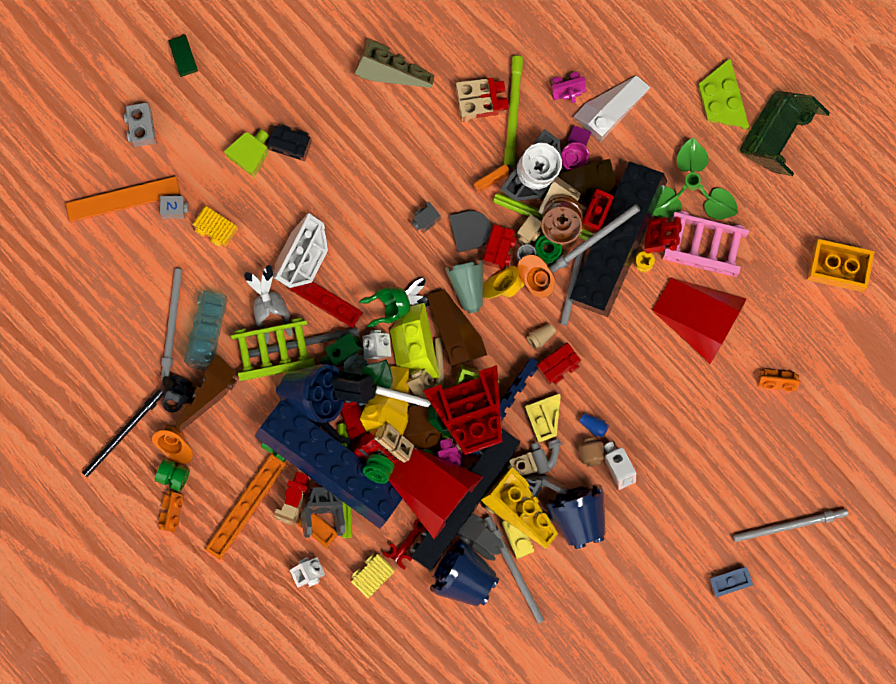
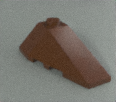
(457, 333)
(217, 381)
(419, 429)

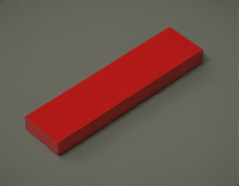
(328, 303)

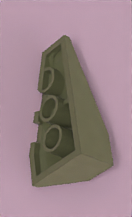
(383, 66)

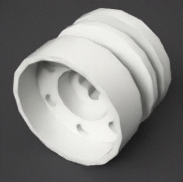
(541, 156)

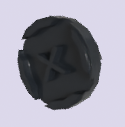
(178, 390)

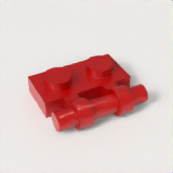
(657, 234)

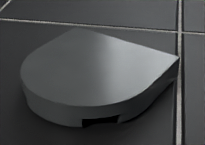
(470, 230)

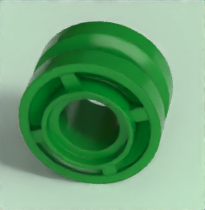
(547, 257)
(378, 468)

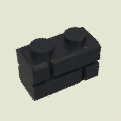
(290, 142)
(353, 387)

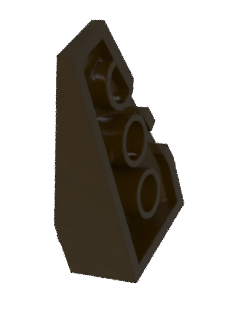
(589, 178)

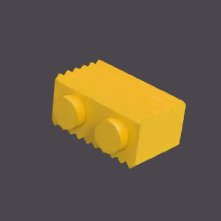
(215, 227)

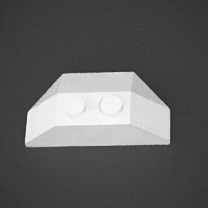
(302, 253)

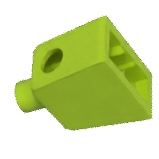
(249, 152)

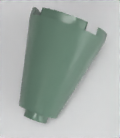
(468, 284)

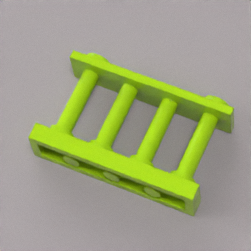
(267, 368)

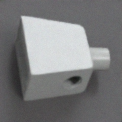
(622, 472)

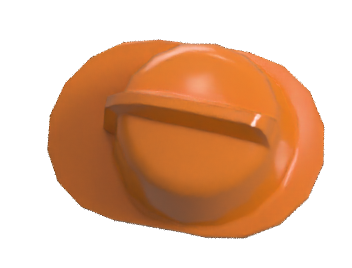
(536, 276)
(173, 445)

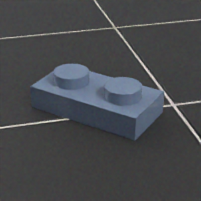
(731, 582)

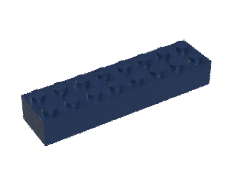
(327, 463)

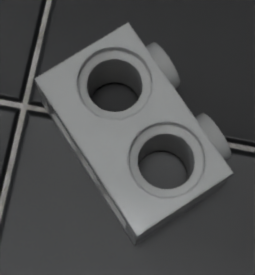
(145, 124)

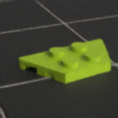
(722, 97)

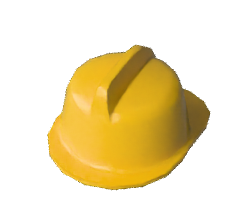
(504, 283)

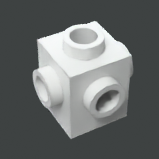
(376, 345)
(310, 569)

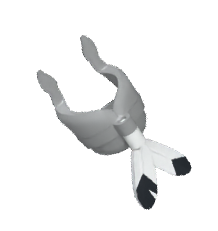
(267, 301)

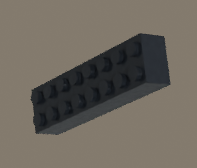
(613, 254)
(489, 466)

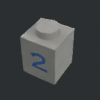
(173, 207)

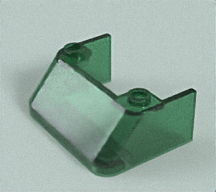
(776, 126)

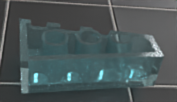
(206, 330)

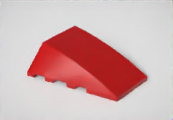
(698, 315)
(470, 410)
(432, 487)

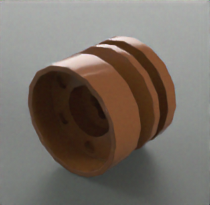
(560, 229)

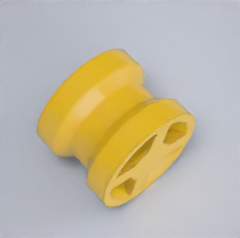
(642, 264)

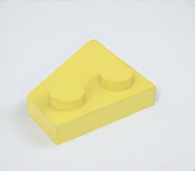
(544, 417)

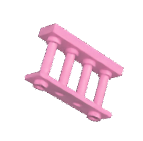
(711, 262)

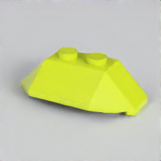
(414, 342)

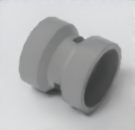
(525, 250)

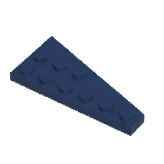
(517, 386)

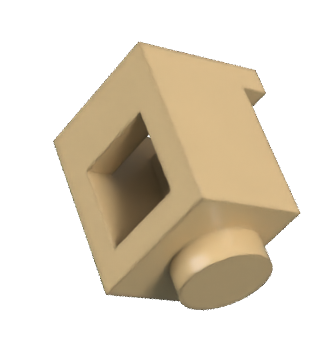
(530, 230)
(420, 381)
(527, 459)

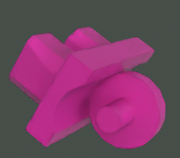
(569, 89)
(450, 452)

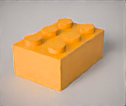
(840, 265)

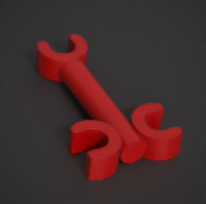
(398, 555)

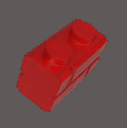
(596, 211)
(498, 247)
(558, 364)
(351, 413)

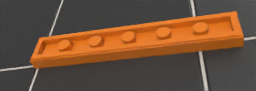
(122, 199)
(245, 507)

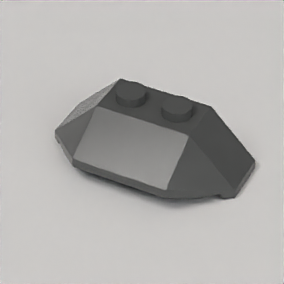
(515, 188)

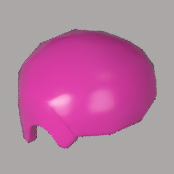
(574, 155)

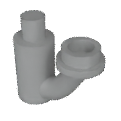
(540, 459)

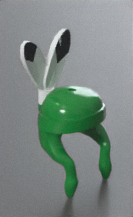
(397, 301)

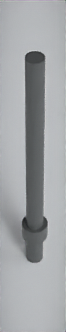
(339, 333)

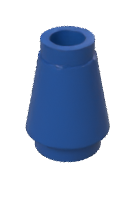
(595, 425)

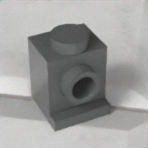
(425, 218)

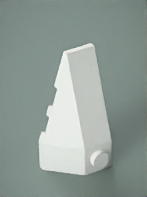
(610, 108)

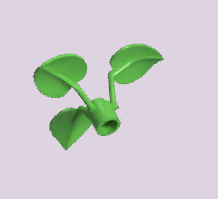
(695, 158)

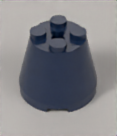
(311, 392)
(579, 515)
(464, 576)

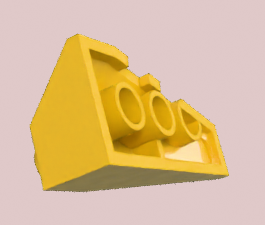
(386, 409)
(516, 504)

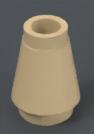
(540, 336)

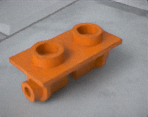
(788, 381)
(173, 503)

